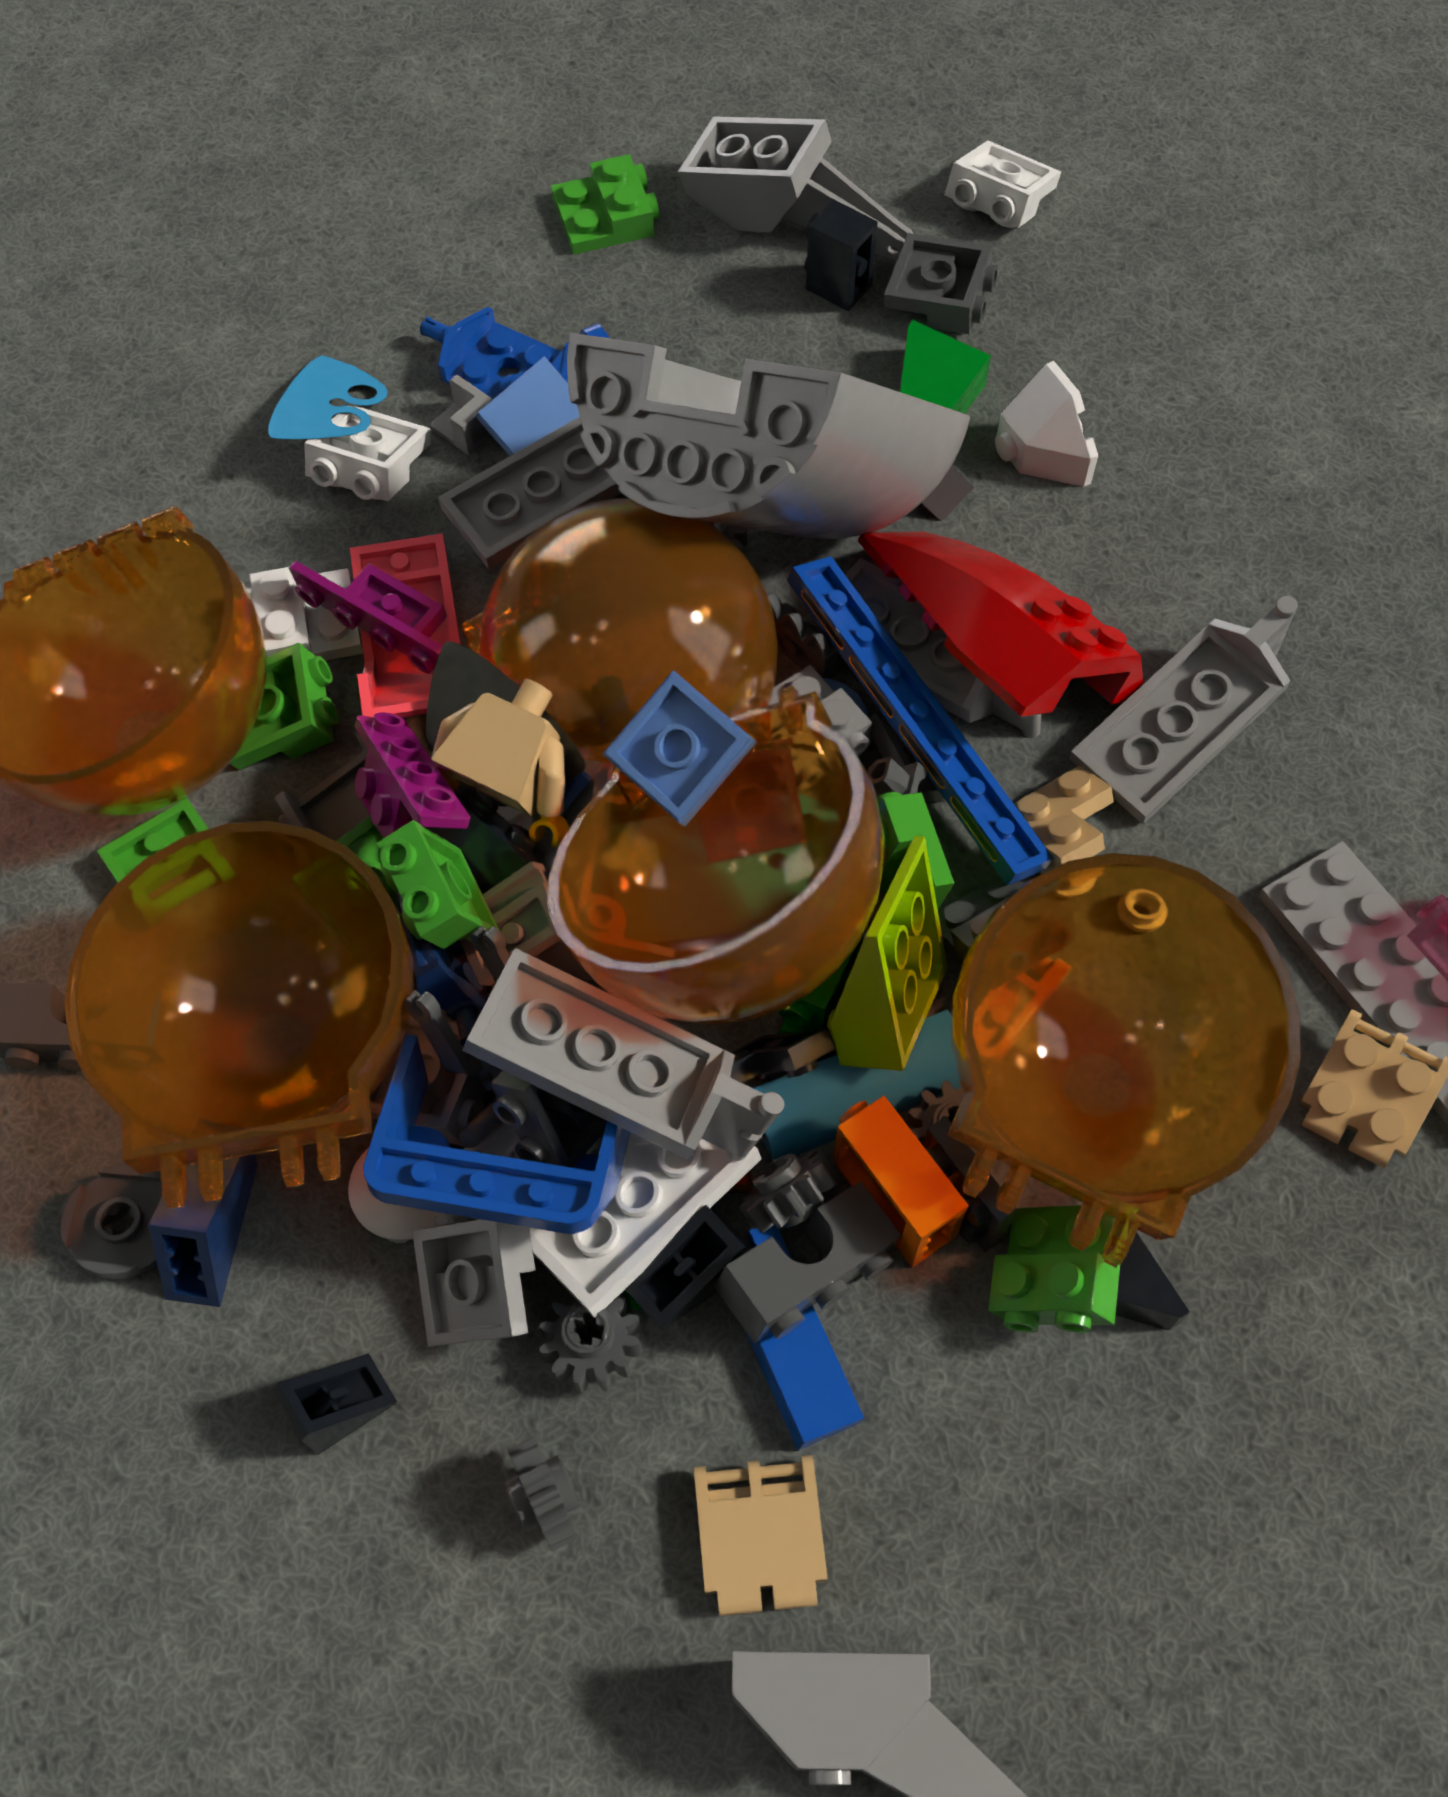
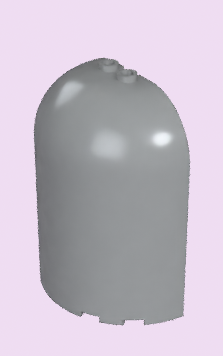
(759, 453)

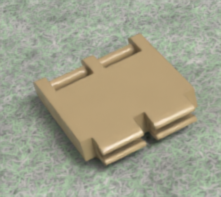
(1373, 1091)
(761, 1537)

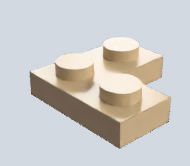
(1059, 812)

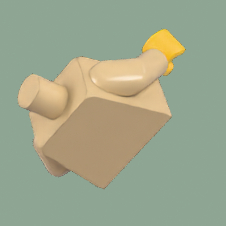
(508, 755)

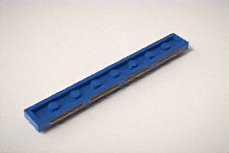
(920, 721)

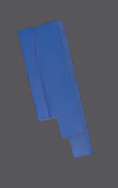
(805, 1374)

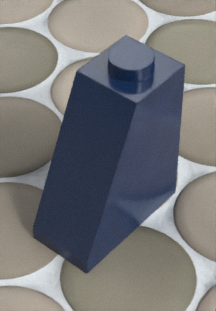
(199, 1239)

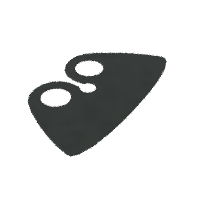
(462, 678)

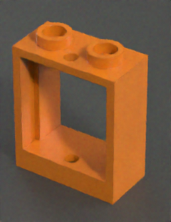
(901, 1176)

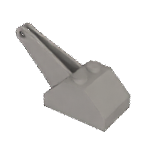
(775, 169)
(863, 1716)

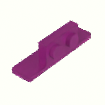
(381, 606)
(402, 780)

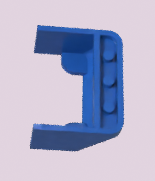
(420, 1170)

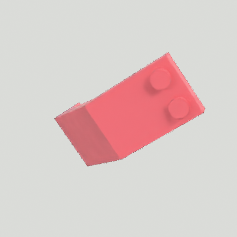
(389, 678)

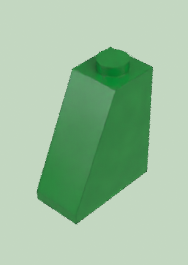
(942, 368)

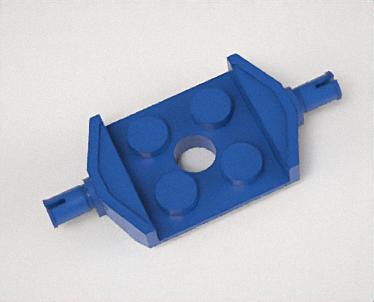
(481, 348)

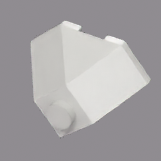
(1044, 432)

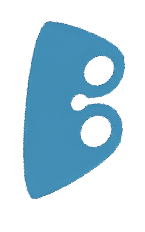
(305, 405)

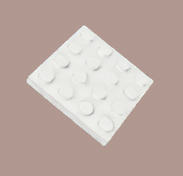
(651, 1204)

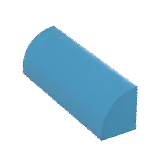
(823, 1095)

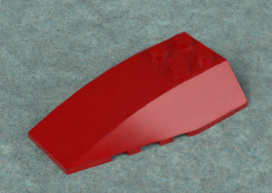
(1007, 621)

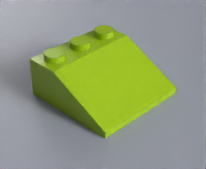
(893, 973)

